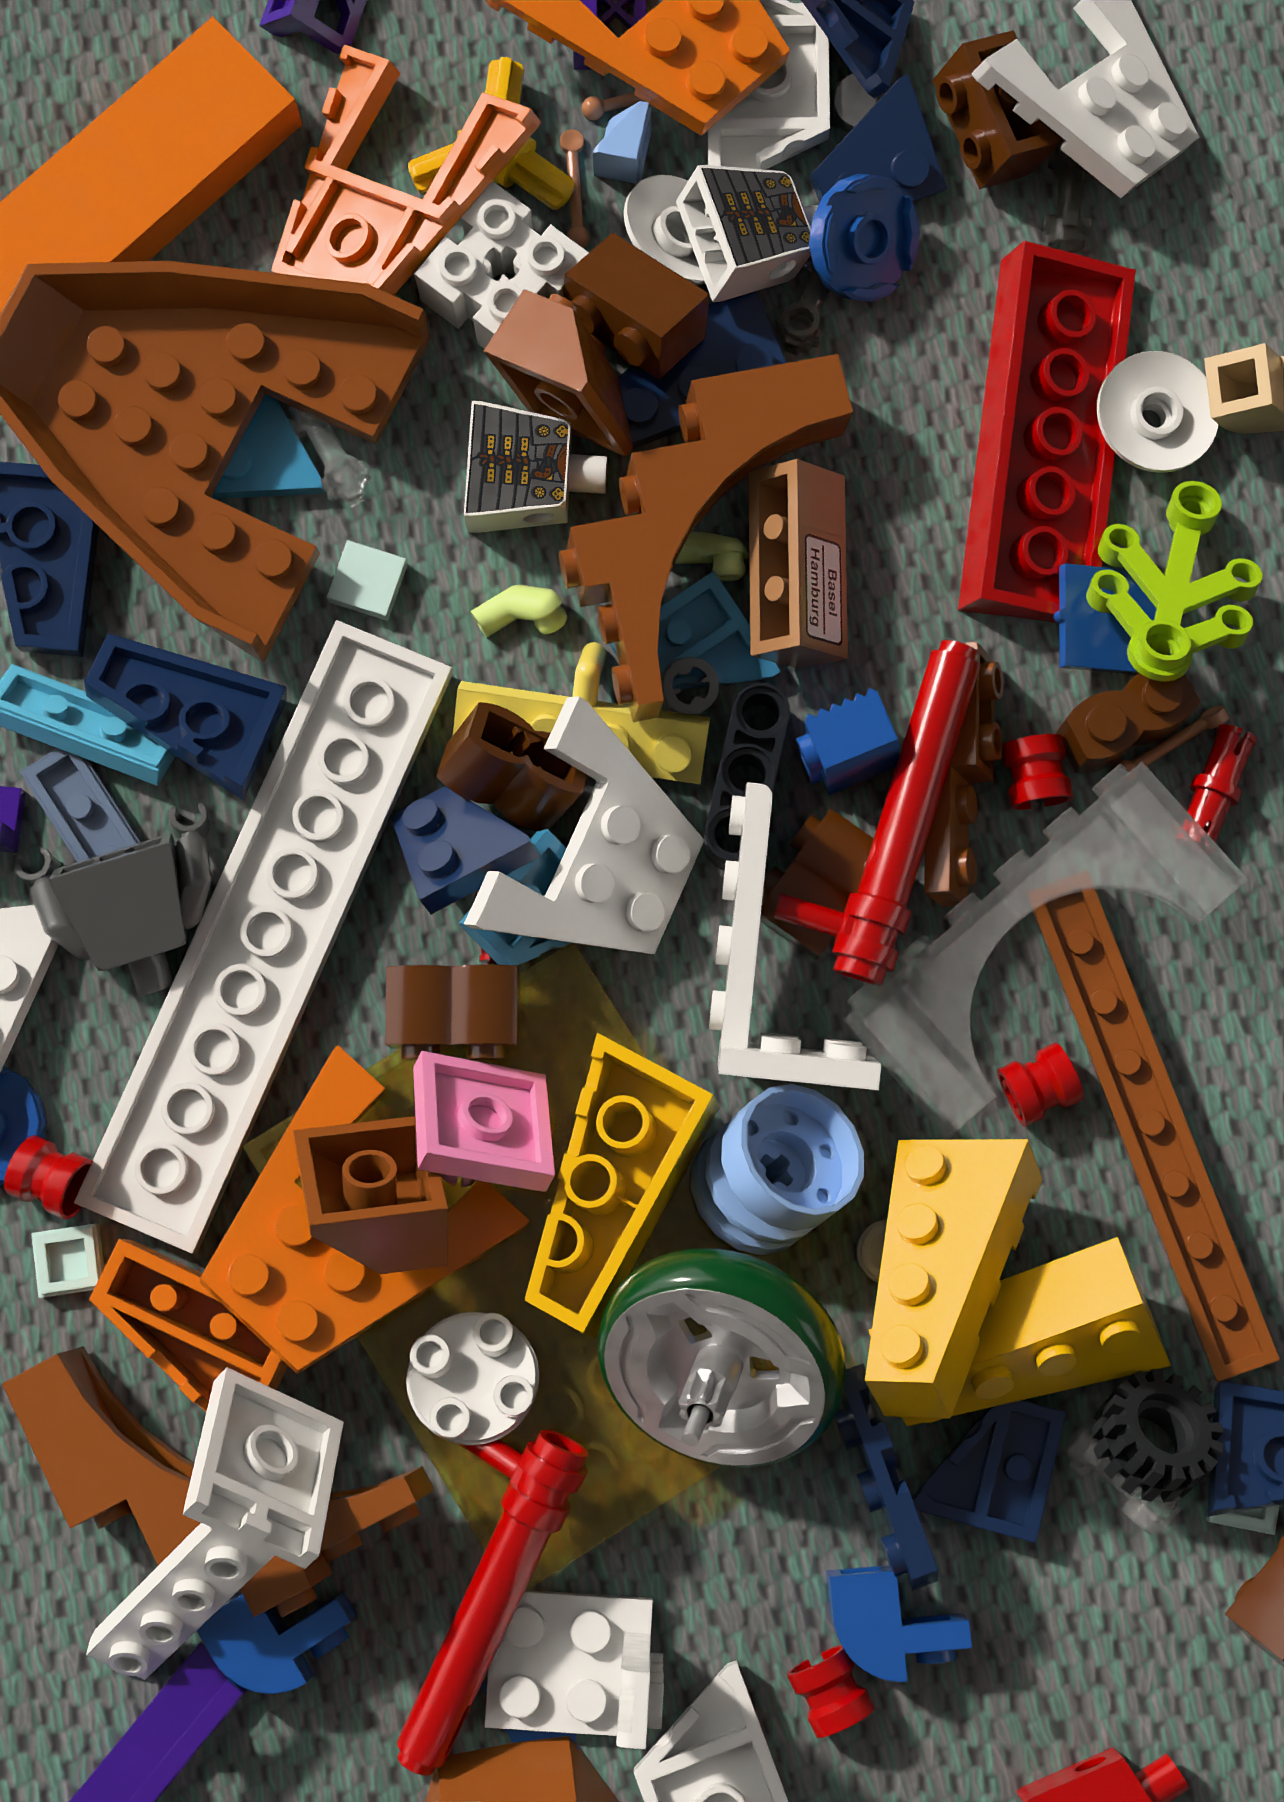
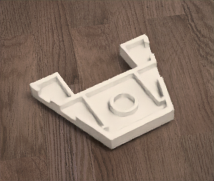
(1117, 116)
(620, 862)

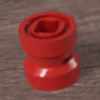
(1037, 771)
(1041, 1084)
(47, 1176)
(831, 1692)

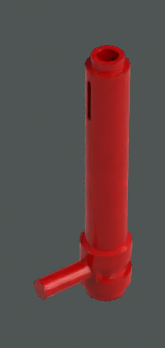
(879, 907)
(533, 1510)

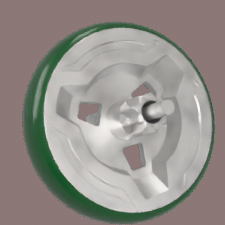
(703, 1388)

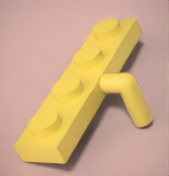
(664, 746)

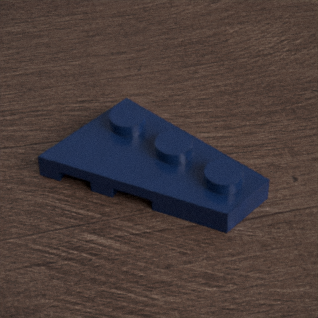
(735, 341)
(189, 707)

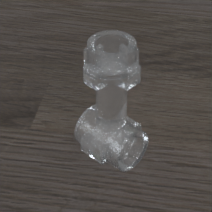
(344, 475)
(1143, 1513)

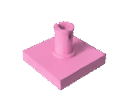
(482, 1122)

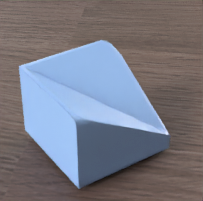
(625, 145)

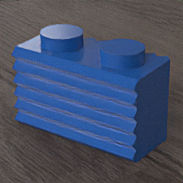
(849, 743)

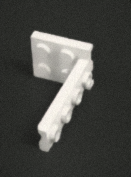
(776, 1055)
(258, 1495)
(578, 1668)

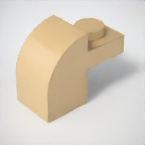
(1247, 389)

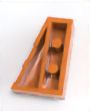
(179, 1322)

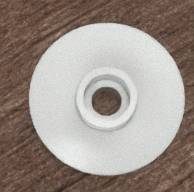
(657, 225)
(1173, 391)

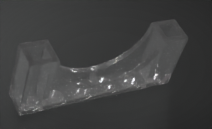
(1124, 841)

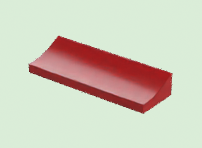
(1040, 444)

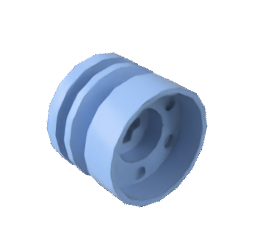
(777, 1169)

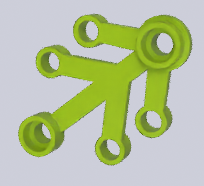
(1161, 646)

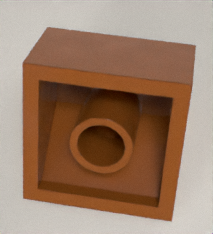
(561, 369)
(371, 1197)

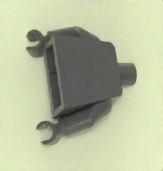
(127, 901)

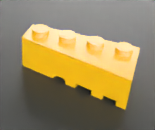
(619, 1172)
(944, 1249)
(1061, 1331)

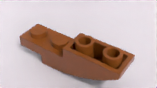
(948, 858)

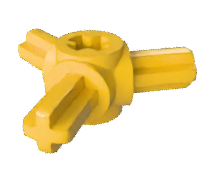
(525, 167)

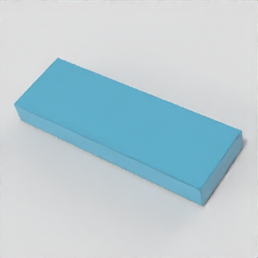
(77, 725)

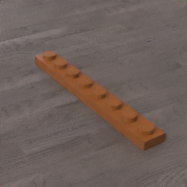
(1155, 1135)

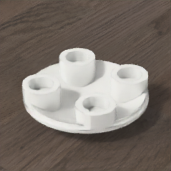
(472, 1378)

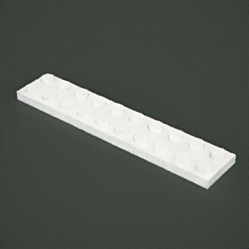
(264, 938)

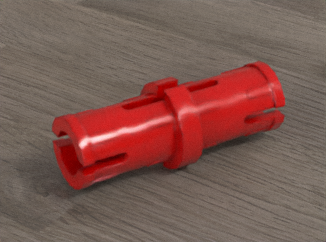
(1218, 783)

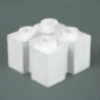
(497, 241)

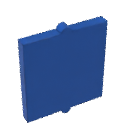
(1089, 637)

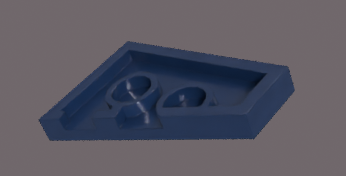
(44, 562)
(1252, 1457)
(880, 1485)

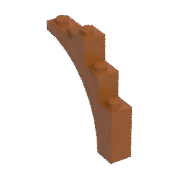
(736, 428)
(112, 1466)

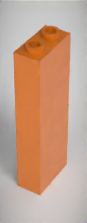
(149, 160)

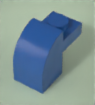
(870, 1625)
(264, 1652)

